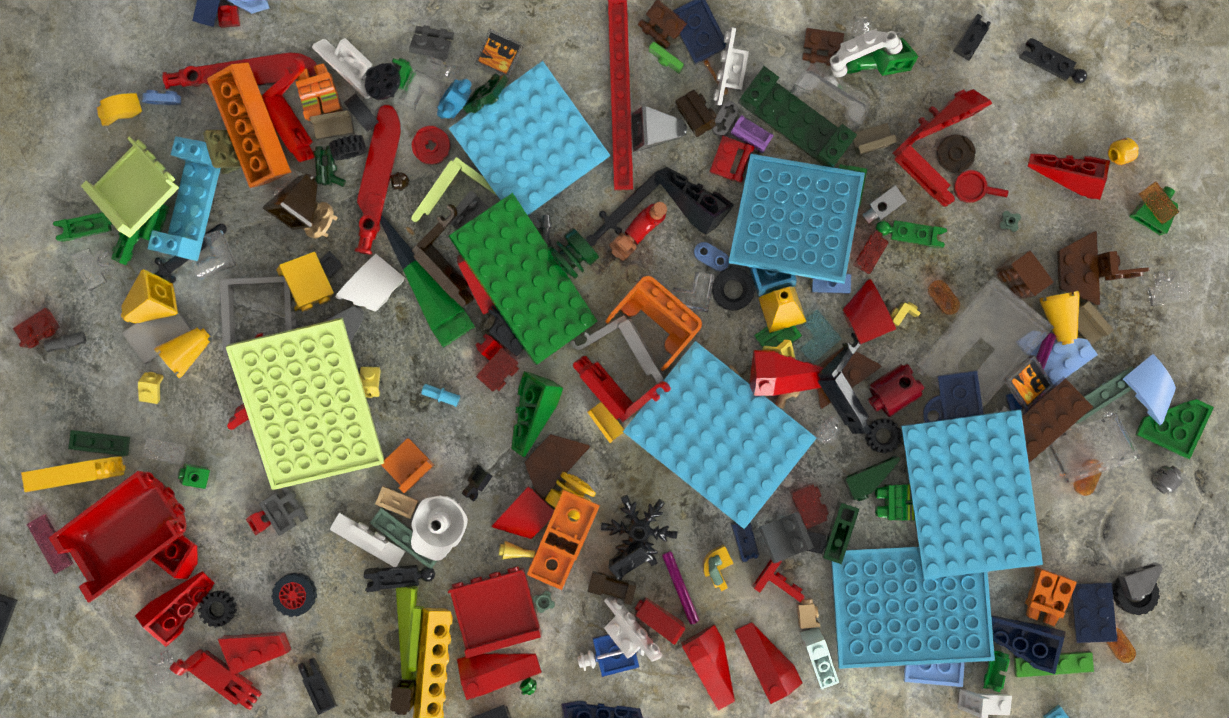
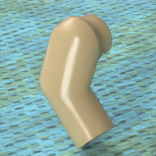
(781, 399)

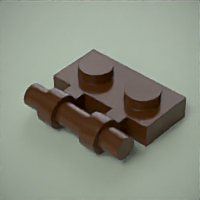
(666, 19)
(822, 41)

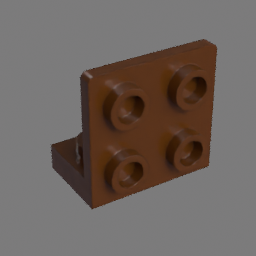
(1109, 267)

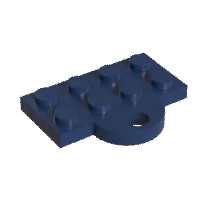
(958, 396)

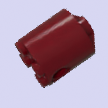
(888, 393)

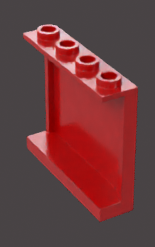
(495, 611)

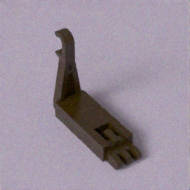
(438, 266)

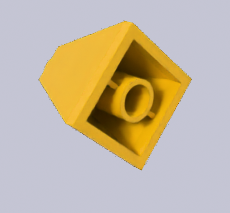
(149, 299)
(782, 309)

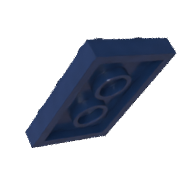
(701, 34)
(1094, 613)

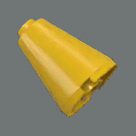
(1063, 314)
(183, 350)

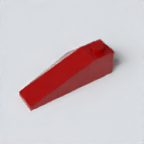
(772, 668)

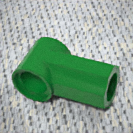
(864, 62)

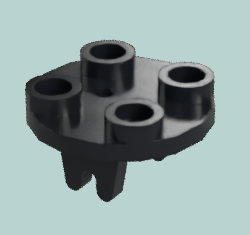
(389, 81)

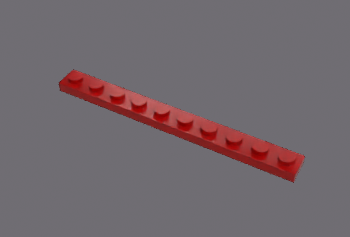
(620, 95)

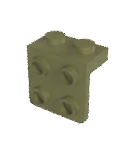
(221, 150)

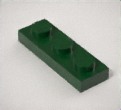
(99, 442)

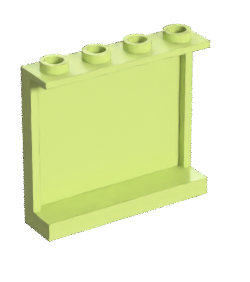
(132, 189)

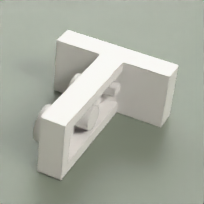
(984, 703)

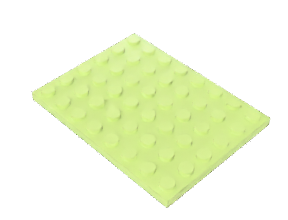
(306, 403)

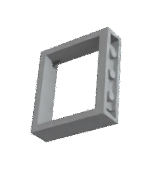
(227, 305)

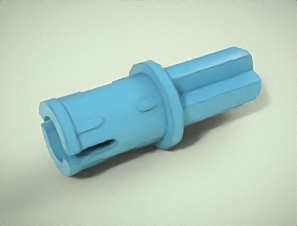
(440, 395)

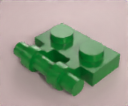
(123, 250)

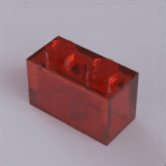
(498, 370)
(809, 505)

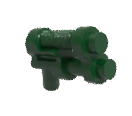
(326, 174)

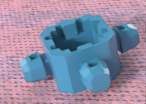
(454, 98)

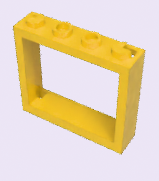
(72, 473)

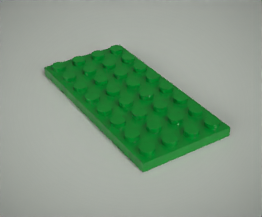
(523, 278)

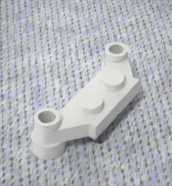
(861, 46)

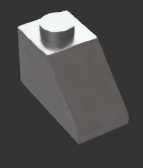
(1140, 581)

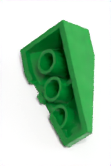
(537, 403)

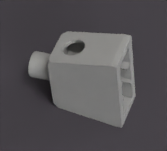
(892, 199)

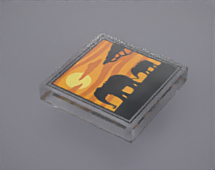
(498, 53)
(1028, 382)

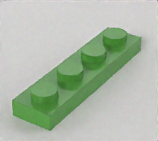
(1068, 663)

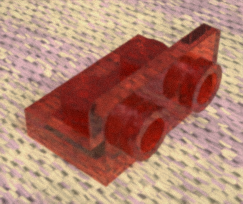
(871, 252)
(36, 328)

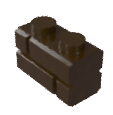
(695, 112)
(403, 696)

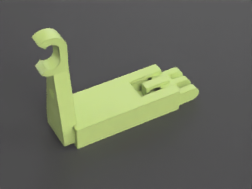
(443, 183)

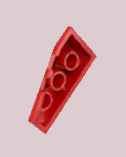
(958, 109)
(1081, 176)
(780, 374)
(178, 558)
(170, 611)
(710, 662)
(494, 671)

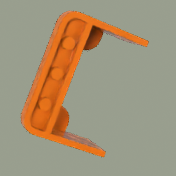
(665, 311)

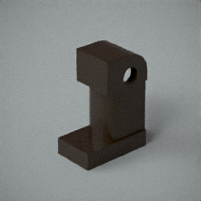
(608, 585)

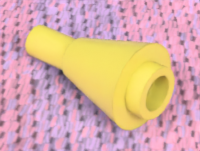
(511, 551)

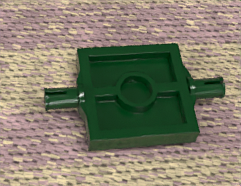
(486, 93)

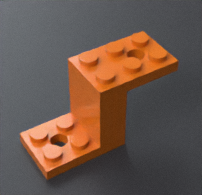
(563, 539)

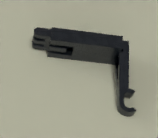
(841, 393)

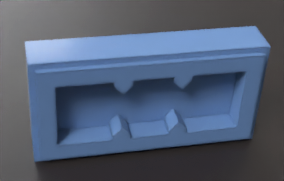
(824, 286)

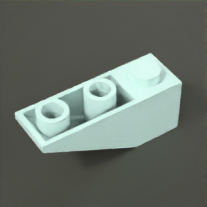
(819, 657)

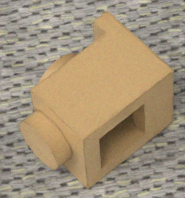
(807, 614)

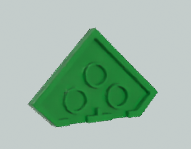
(1180, 427)

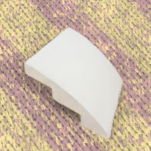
(371, 284)

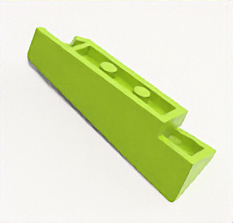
(409, 630)

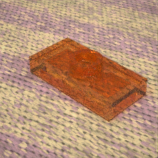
(1159, 202)

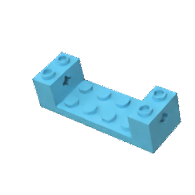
(191, 204)

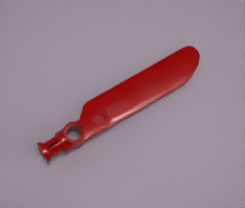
(264, 69)
(377, 175)

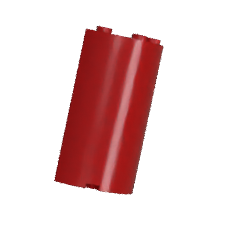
(121, 532)

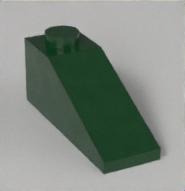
(868, 479)
(840, 532)

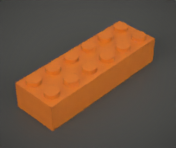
(248, 124)

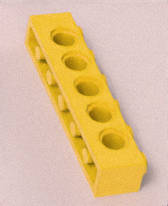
(426, 658)

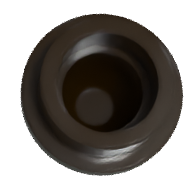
(399, 181)

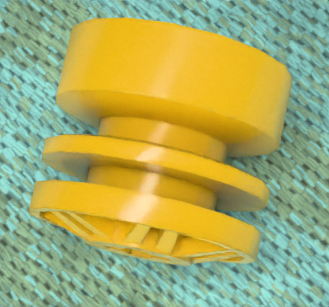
(573, 485)

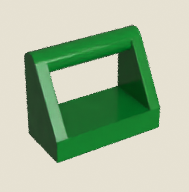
(895, 63)
(154, 223)

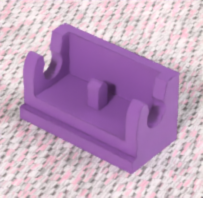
(751, 134)

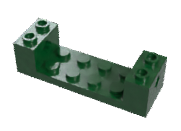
(796, 119)

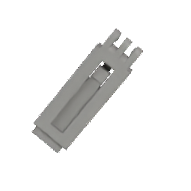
(634, 340)

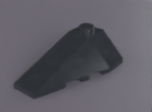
(699, 206)

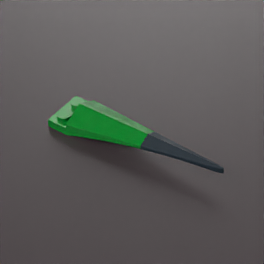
(442, 312)

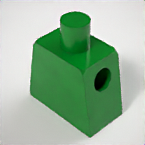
(1146, 217)

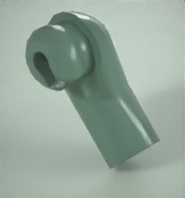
(713, 570)

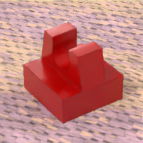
(228, 16)
(488, 347)
(256, 523)

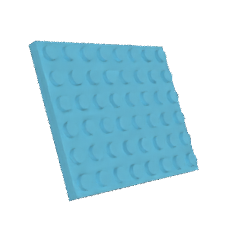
(720, 435)
(972, 494)
(899, 618)

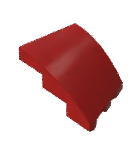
(868, 314)
(525, 515)

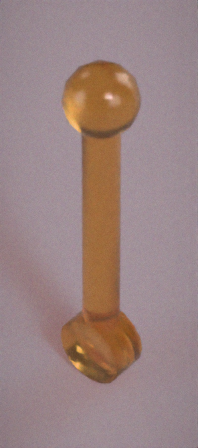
(707, 64)

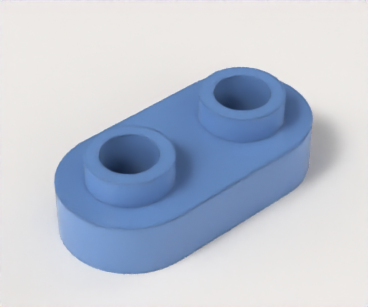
(154, 97)
(711, 257)

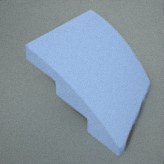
(1152, 386)

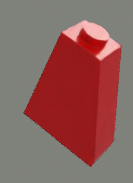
(660, 620)

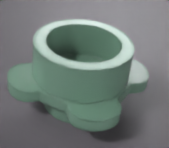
(1005, 221)
(544, 606)

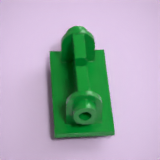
(993, 678)

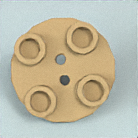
(322, 220)

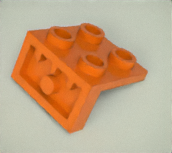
(407, 465)

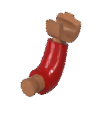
(642, 224)

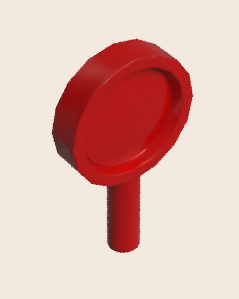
(972, 187)

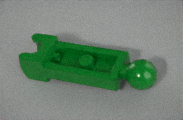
(83, 226)
(912, 233)

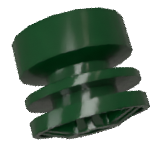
(573, 253)

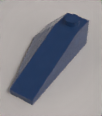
(1030, 641)
(580, 709)

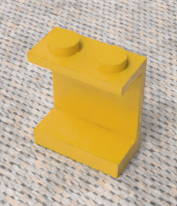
(306, 281)

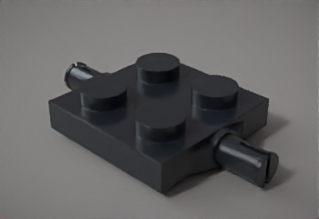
(503, 333)

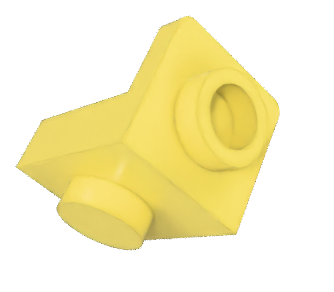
(899, 313)
(370, 380)
(149, 387)

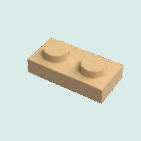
(396, 502)

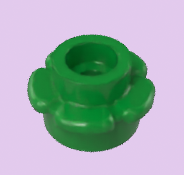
(528, 686)

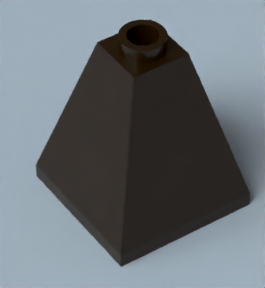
(295, 203)

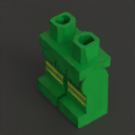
(895, 502)

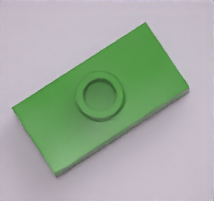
(666, 58)

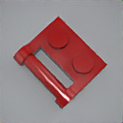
(725, 157)

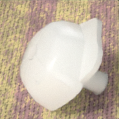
(437, 526)

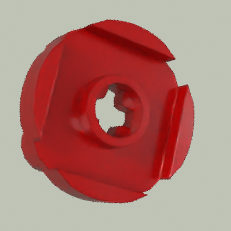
(437, 136)

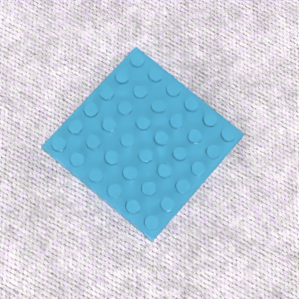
(530, 140)
(797, 218)

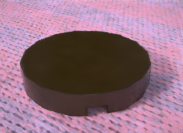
(956, 153)

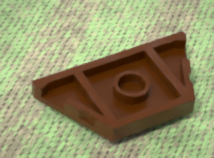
(1080, 269)
(855, 371)
(552, 458)

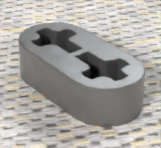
(729, 120)

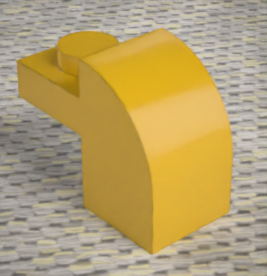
(118, 107)
(726, 561)

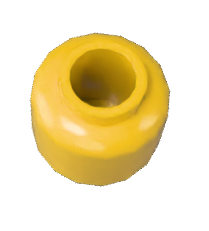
(1123, 151)

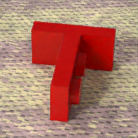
(778, 579)

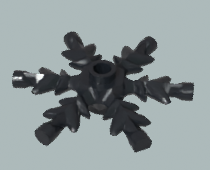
(635, 536)

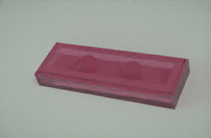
(41, 531)

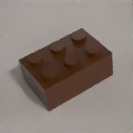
(1024, 275)

